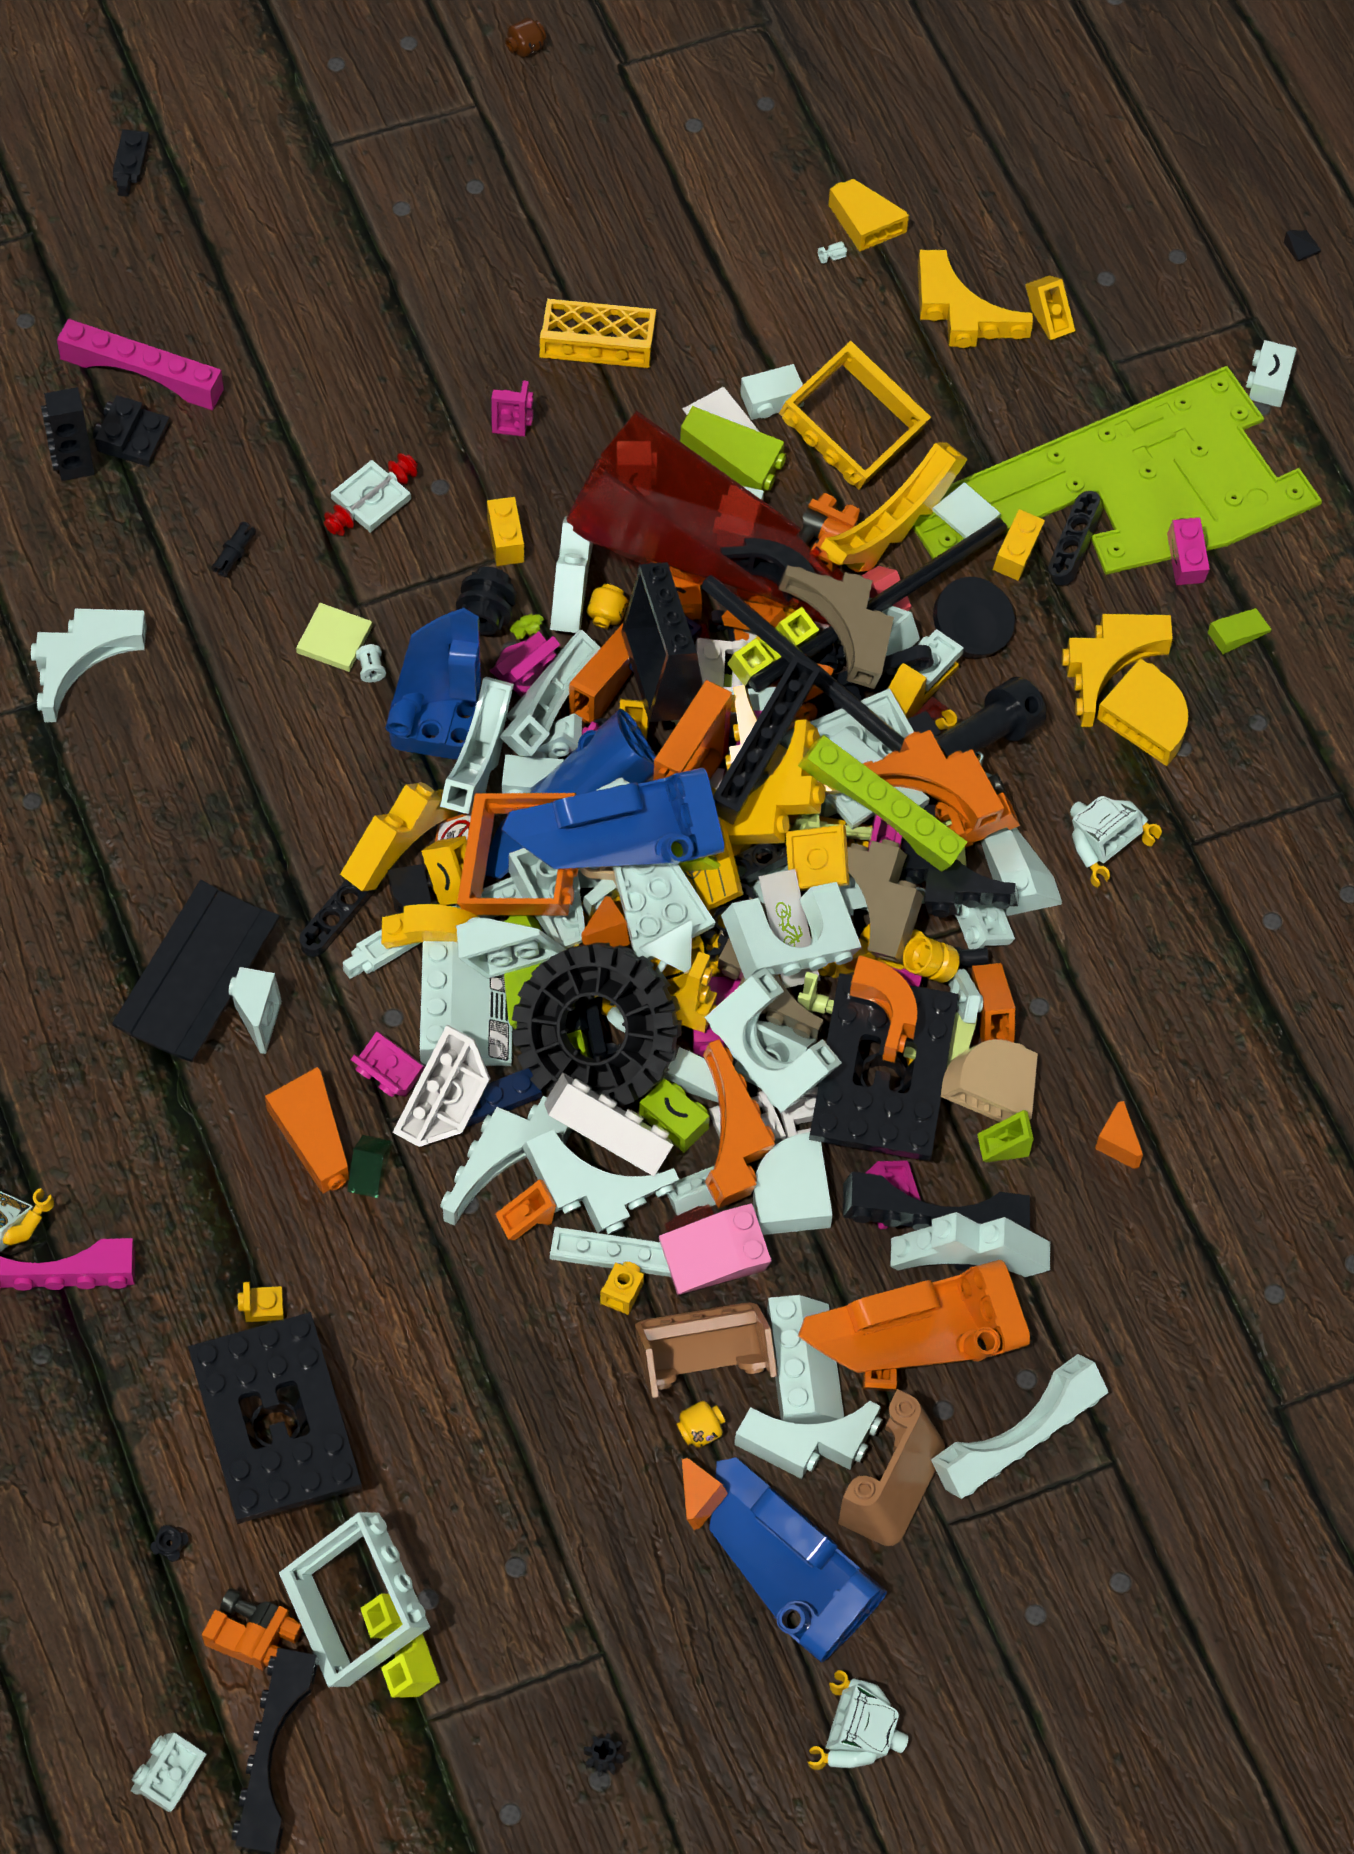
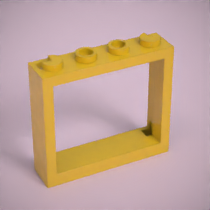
(876, 382)

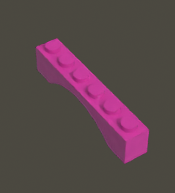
(95, 347)
(103, 1264)

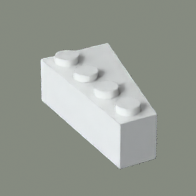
(607, 1124)

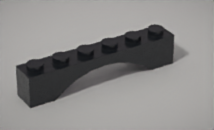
(877, 1200)
(290, 1684)

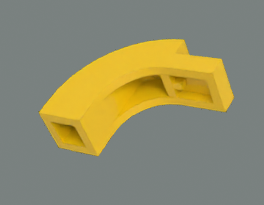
(422, 924)

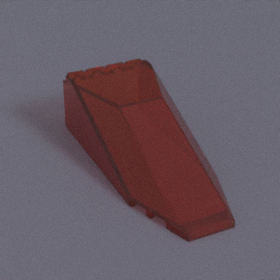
(674, 507)

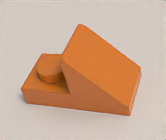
(526, 1210)

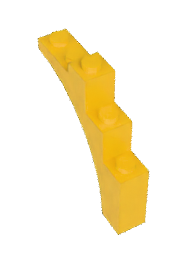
(866, 542)

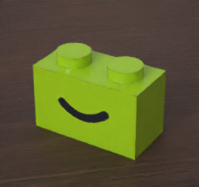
(676, 1113)

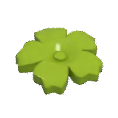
(527, 624)

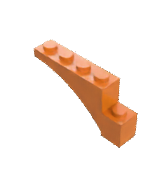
(742, 1133)

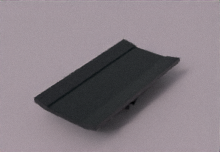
(192, 971)

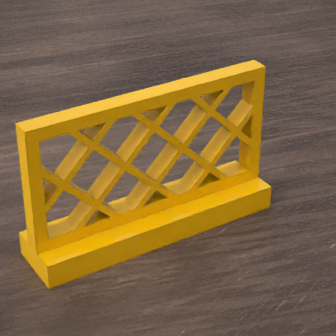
(597, 347)

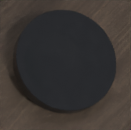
(974, 616)

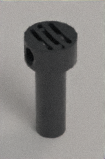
(1008, 712)

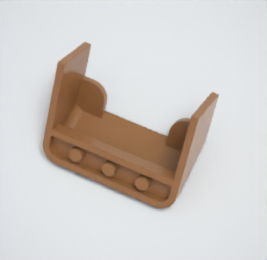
(704, 1341)

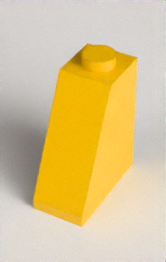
(865, 214)

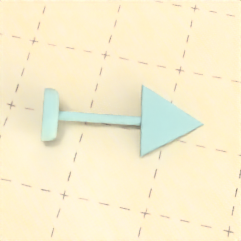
(671, 949)

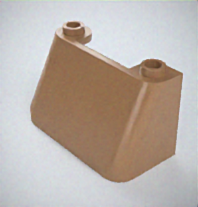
(887, 1506)

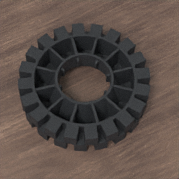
(631, 987)

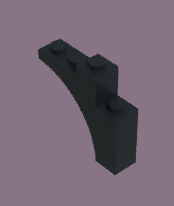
(955, 884)

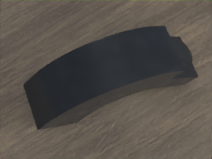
(766, 559)

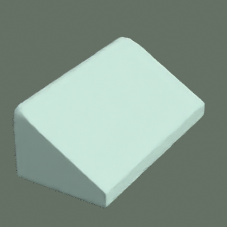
(691, 1192)

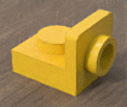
(261, 1303)

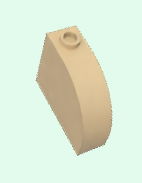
(992, 1079)

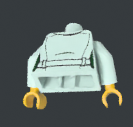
(1107, 828)
(861, 1726)

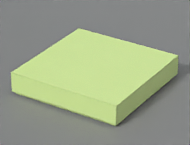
(334, 637)

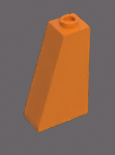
(600, 679)
(309, 1126)

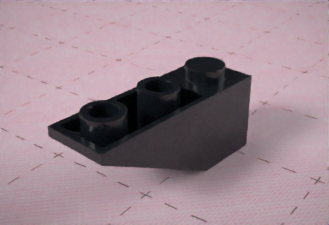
(410, 887)

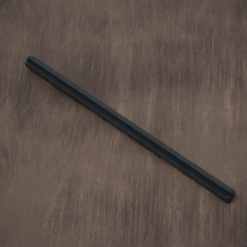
(888, 597)
(788, 650)

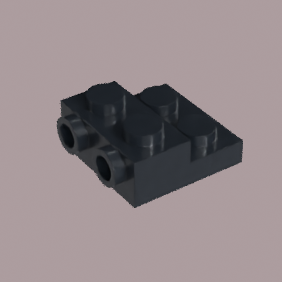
(130, 431)

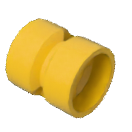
(931, 959)

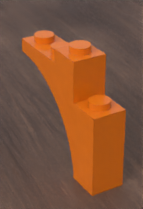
(954, 780)

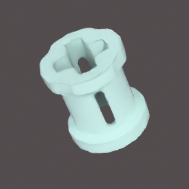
(375, 653)

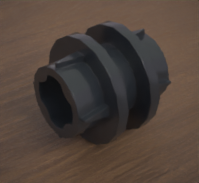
(489, 596)

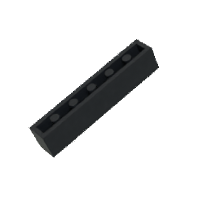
(764, 738)

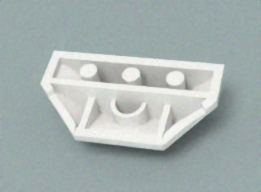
(445, 1091)

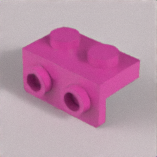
(389, 1065)

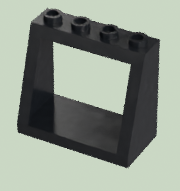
(660, 645)

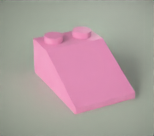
(715, 1249)

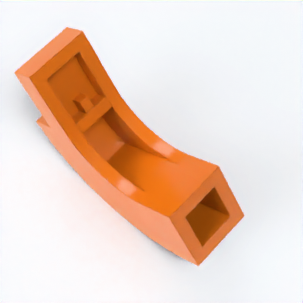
(889, 990)

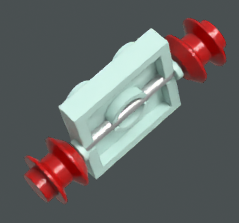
(371, 495)

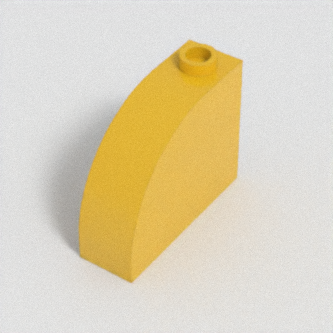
(1147, 711)

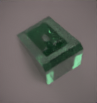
(368, 1165)

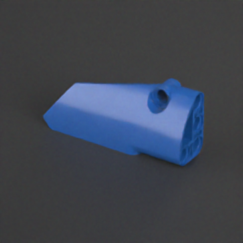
(437, 687)
(601, 757)
(623, 824)
(791, 1562)

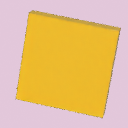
(818, 856)

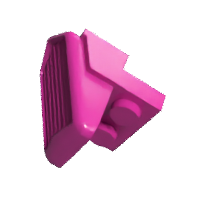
(525, 661)

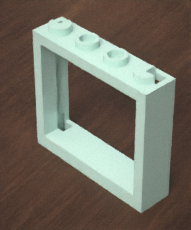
(314, 1614)

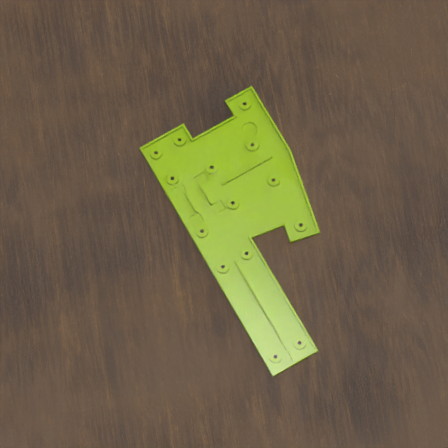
(1141, 505)

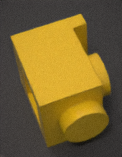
(622, 1296)

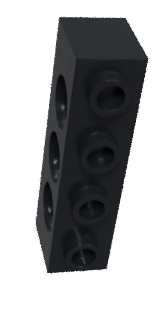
(67, 434)

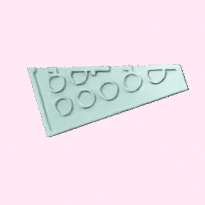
(657, 900)

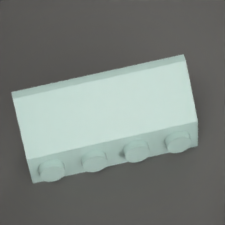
(805, 1377)

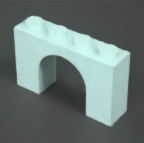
(758, 948)
(736, 1025)

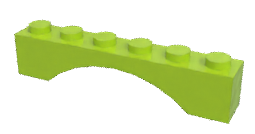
(919, 828)

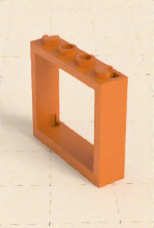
(699, 736)
(476, 856)

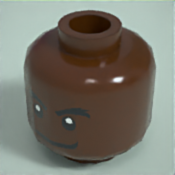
(525, 37)

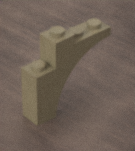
(844, 606)
(890, 905)
(784, 1008)

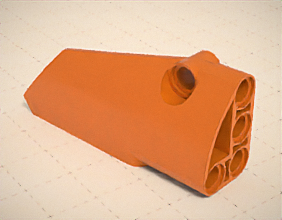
(924, 1323)

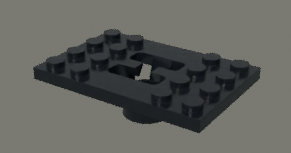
(875, 1115)
(291, 1468)

